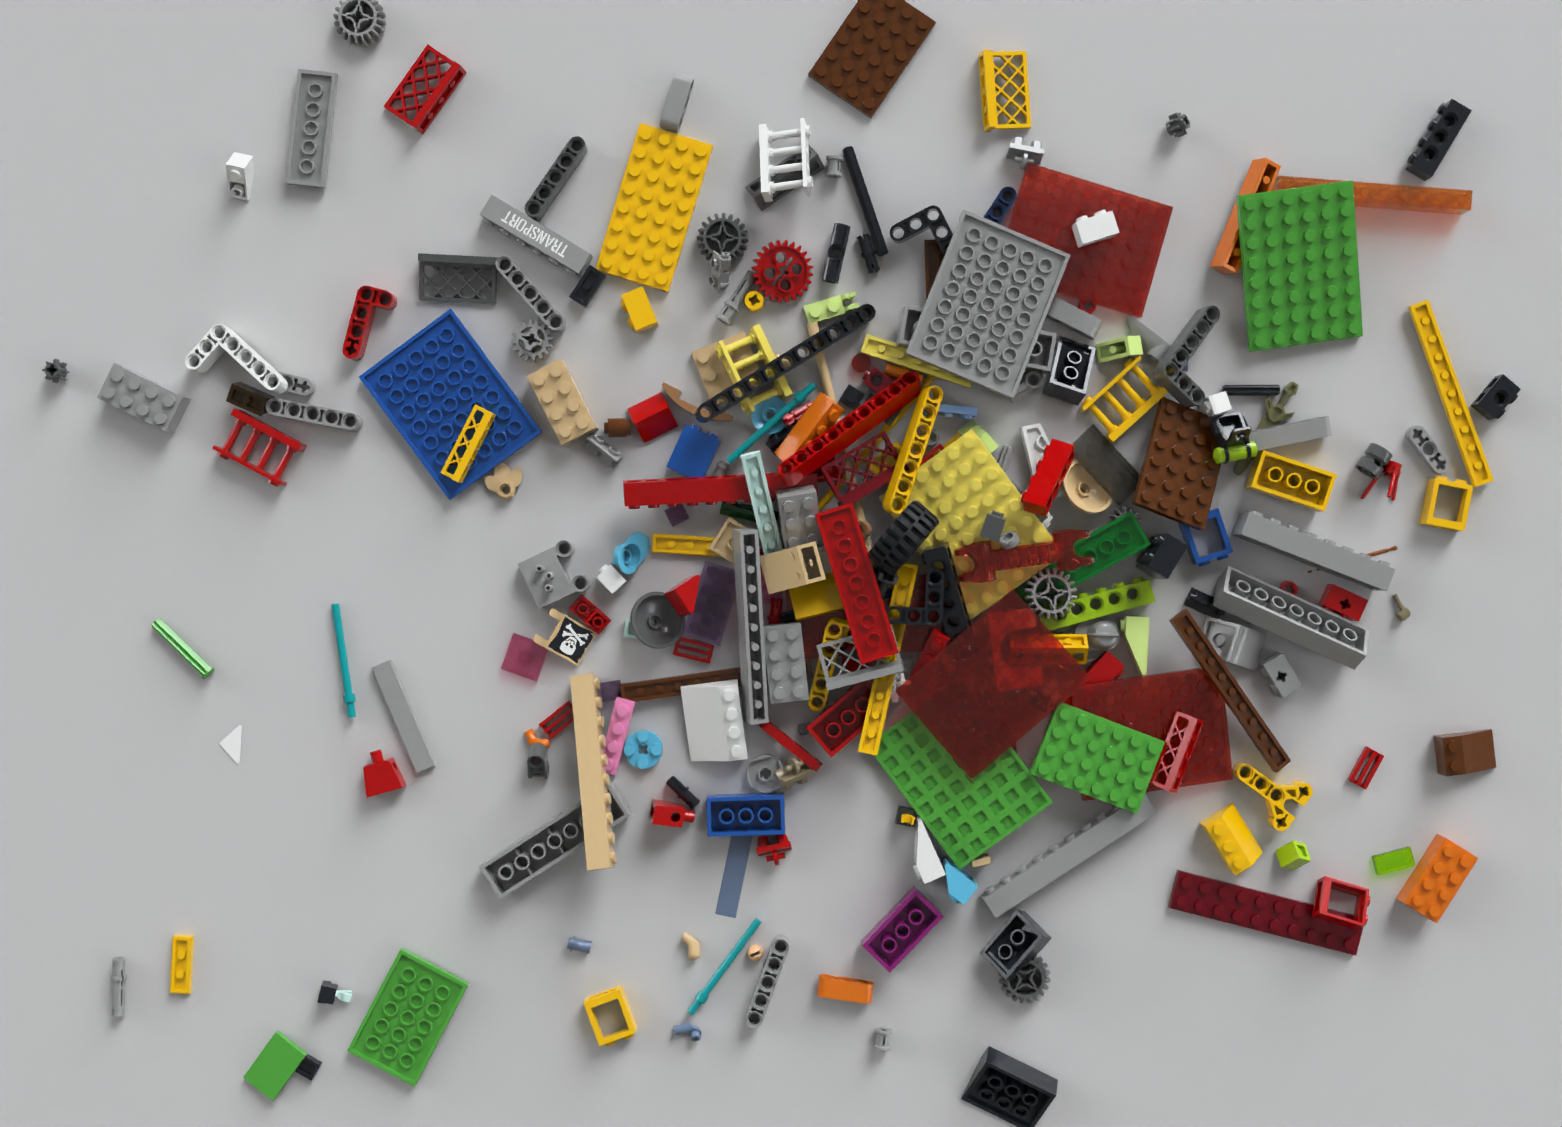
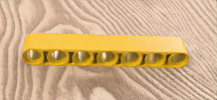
(919, 442)

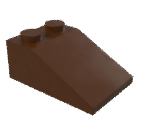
(1464, 752)

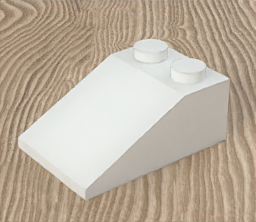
(927, 862)

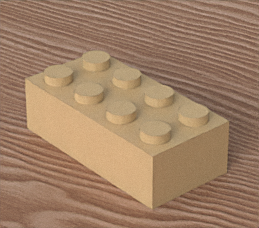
(562, 402)

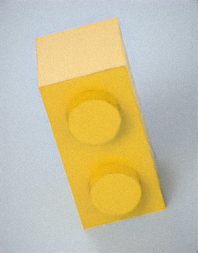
(639, 309)

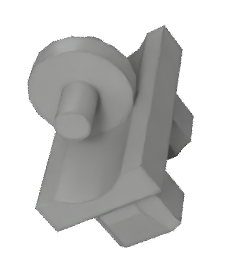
(1023, 154)

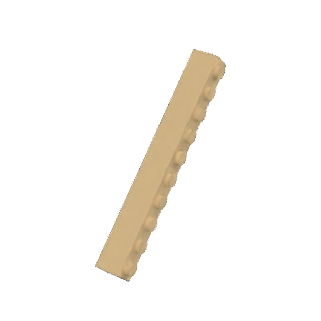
(592, 772)

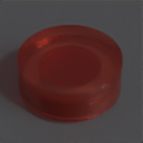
(860, 363)

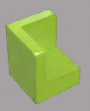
(1293, 855)

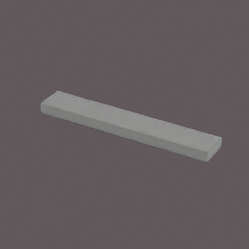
(403, 716)

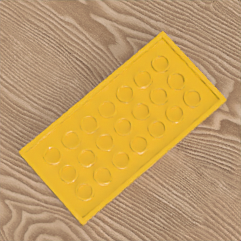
(654, 207)

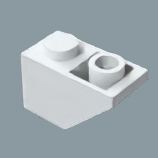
(240, 175)
(1215, 404)

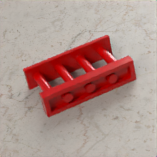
(258, 429)

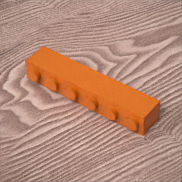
(1259, 179)

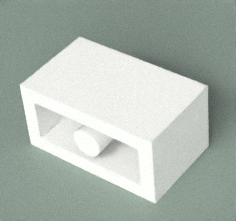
(1095, 228)

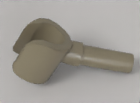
(1404, 613)

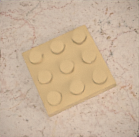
(713, 370)

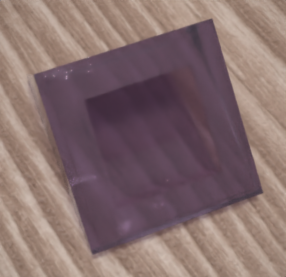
(677, 515)
(610, 690)

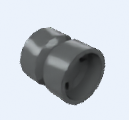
(1375, 458)

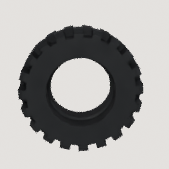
(903, 537)

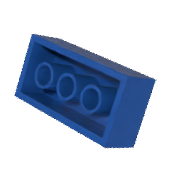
(745, 814)

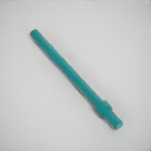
(798, 398)
(349, 697)
(702, 996)

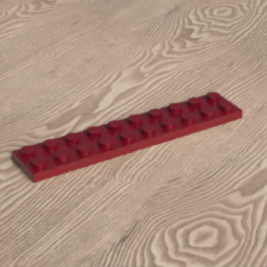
(1261, 912)

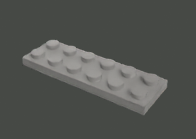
(311, 128)

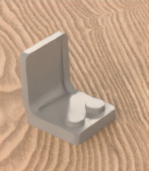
(1235, 642)

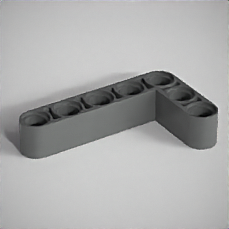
(1175, 375)

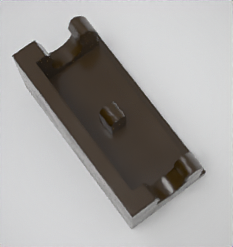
(248, 398)

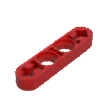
(791, 745)

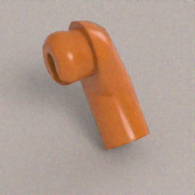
(531, 738)

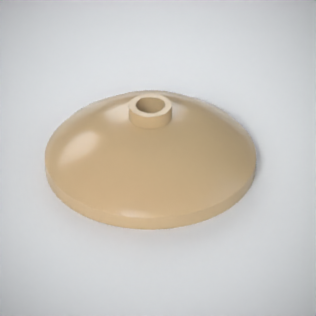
(1084, 490)

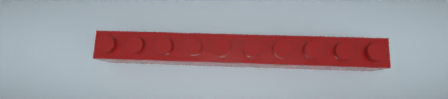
(700, 489)

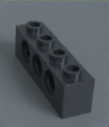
(1456, 116)

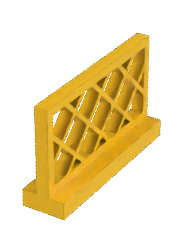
(989, 94)

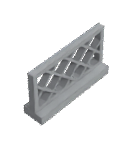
(858, 675)

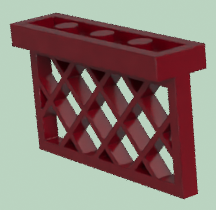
(867, 486)

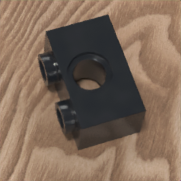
(1486, 403)

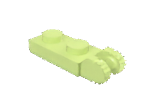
(829, 308)

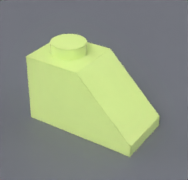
(1119, 349)
(990, 444)

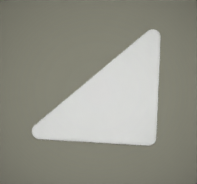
(232, 744)

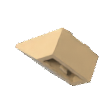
(792, 567)

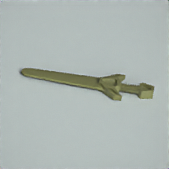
(1272, 417)

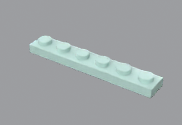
(761, 502)

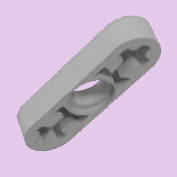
(302, 381)
(1431, 464)

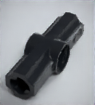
(838, 241)

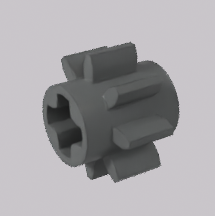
(1177, 124)
(55, 376)

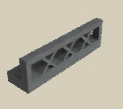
(815, 167)

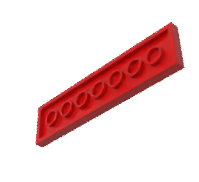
(856, 583)

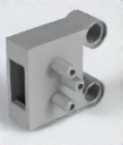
(548, 577)

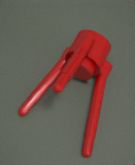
(1392, 472)

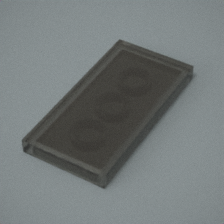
(1106, 464)

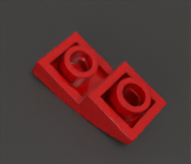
(590, 614)

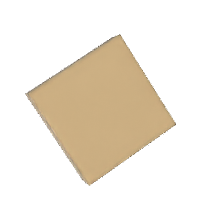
(981, 860)

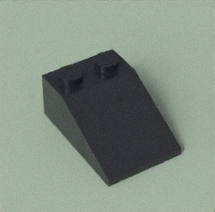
(1069, 371)
(1015, 944)

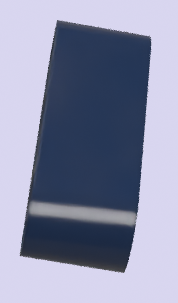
(1001, 205)

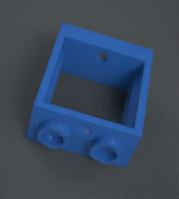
(1192, 551)

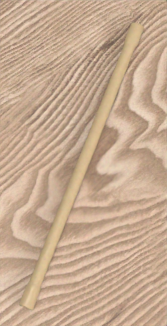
(813, 328)

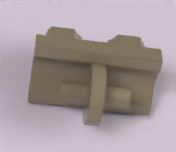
(795, 772)

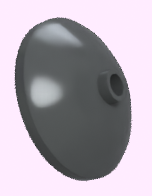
(667, 626)

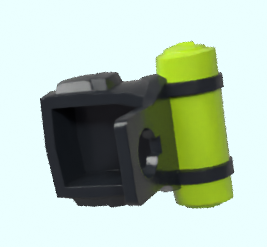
(1233, 438)

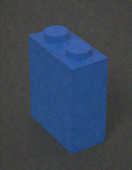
(694, 452)

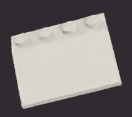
(714, 721)

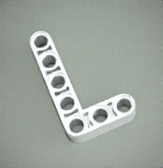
(241, 354)

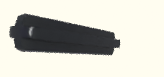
(1251, 390)

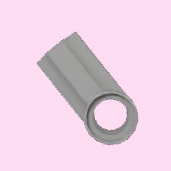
(1024, 387)

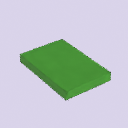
(275, 1065)

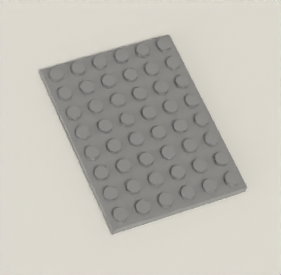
(987, 304)

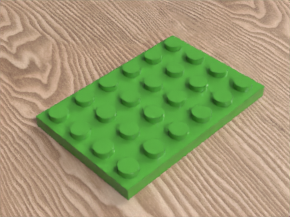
(1097, 757)
(408, 1017)

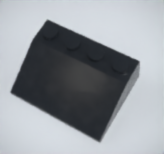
(1010, 1089)

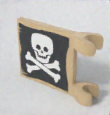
(568, 638)

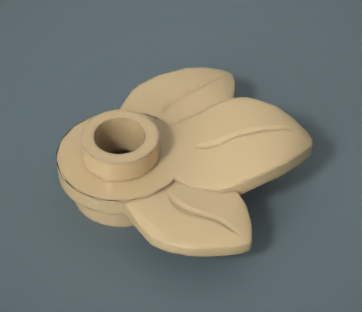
(504, 477)

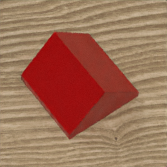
(652, 417)
(684, 595)

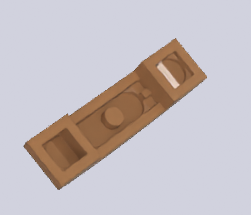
(675, 394)

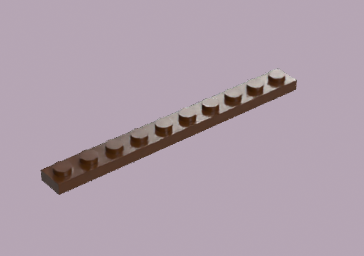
(671, 685)
(1230, 690)

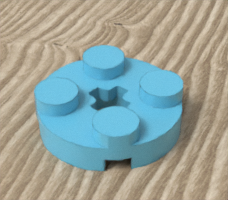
(643, 738)

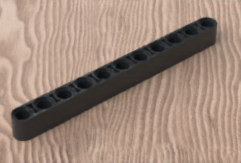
(792, 356)

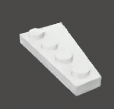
(1034, 444)

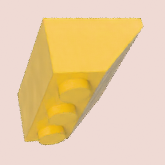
(1232, 839)

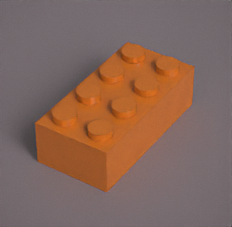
(1437, 878)

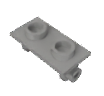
(719, 279)
(610, 455)

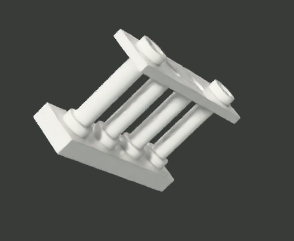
(767, 153)

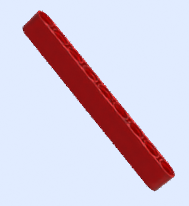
(850, 429)

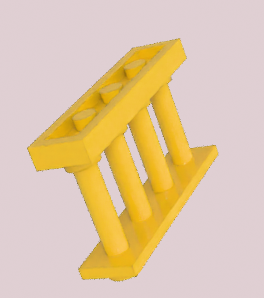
(1141, 404)

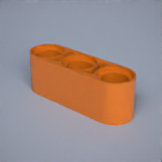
(845, 988)

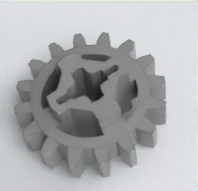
(534, 332)

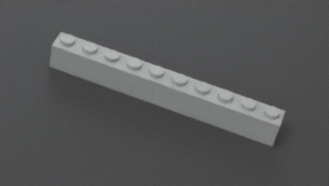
(750, 625)
(1064, 856)

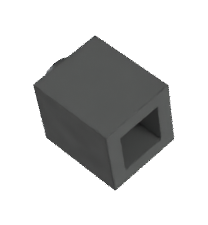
(993, 525)

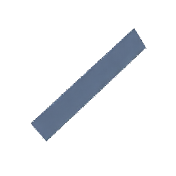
(733, 875)

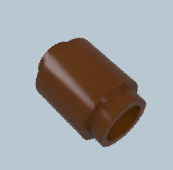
(617, 427)

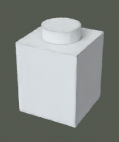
(611, 578)

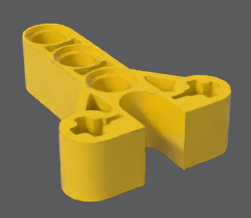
(1285, 791)

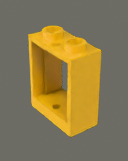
(1430, 500)
(604, 997)

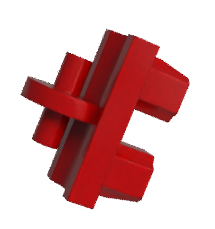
(765, 848)

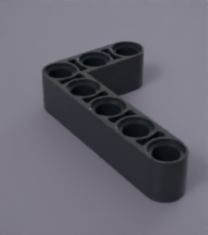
(926, 223)
(929, 605)

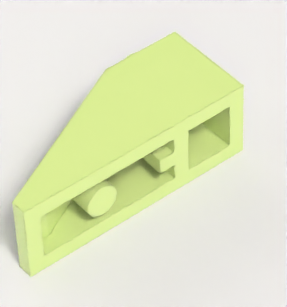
(1136, 634)

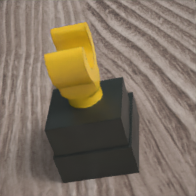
(906, 816)

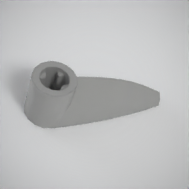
(1151, 342)

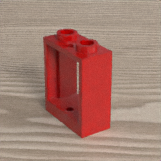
(1321, 902)

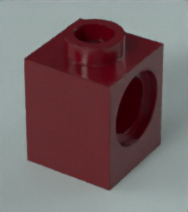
(885, 380)

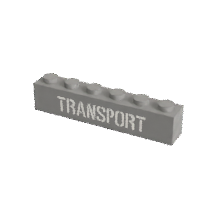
(535, 235)

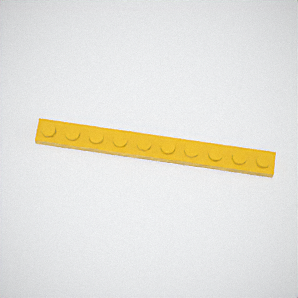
(1450, 393)
(883, 686)

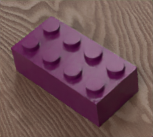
(901, 929)

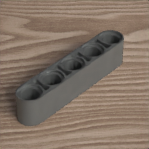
(556, 169)

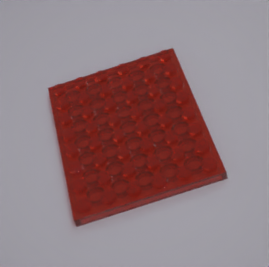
(1105, 273)
(992, 684)
(1150, 706)

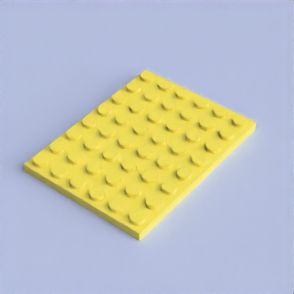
(960, 490)

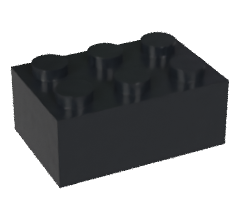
(1161, 556)

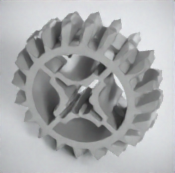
(374, 23)
(1052, 602)

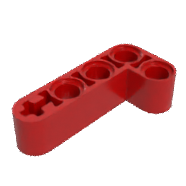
(365, 324)

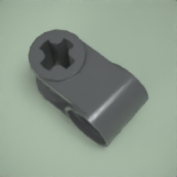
(538, 761)

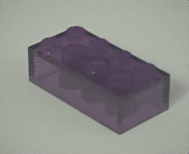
(712, 604)

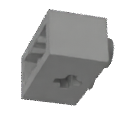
(1288, 679)

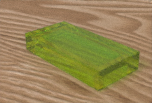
(1393, 860)

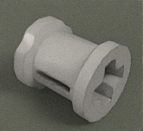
(833, 166)
(882, 1039)

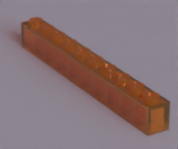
(1394, 196)

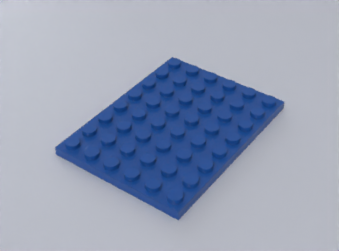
(430, 392)

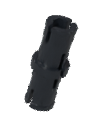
(868, 253)

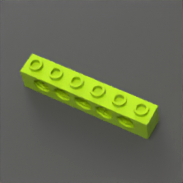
(1143, 596)

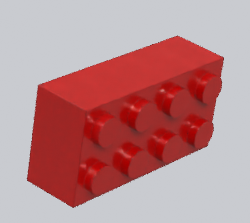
(841, 719)

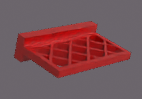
(439, 95)

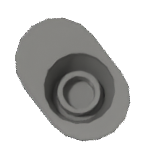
(1100, 633)

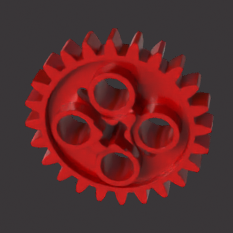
(795, 282)

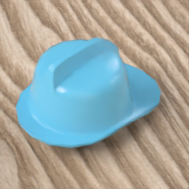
(631, 553)

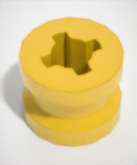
(753, 305)

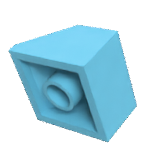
(958, 883)

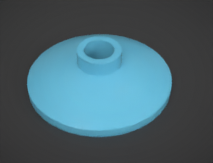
(759, 416)

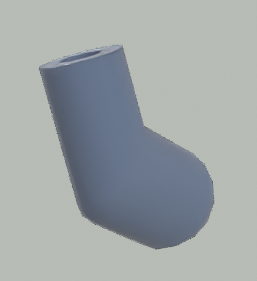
(690, 1029)

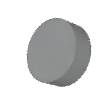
(1009, 540)

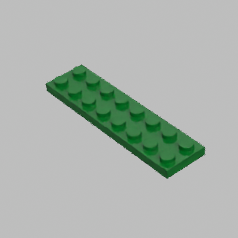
(1107, 545)

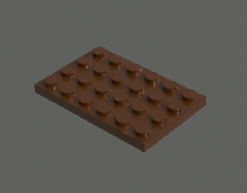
(871, 52)
(1179, 466)

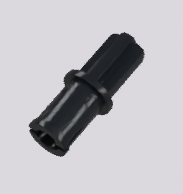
(682, 792)

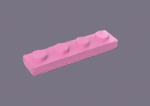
(617, 733)

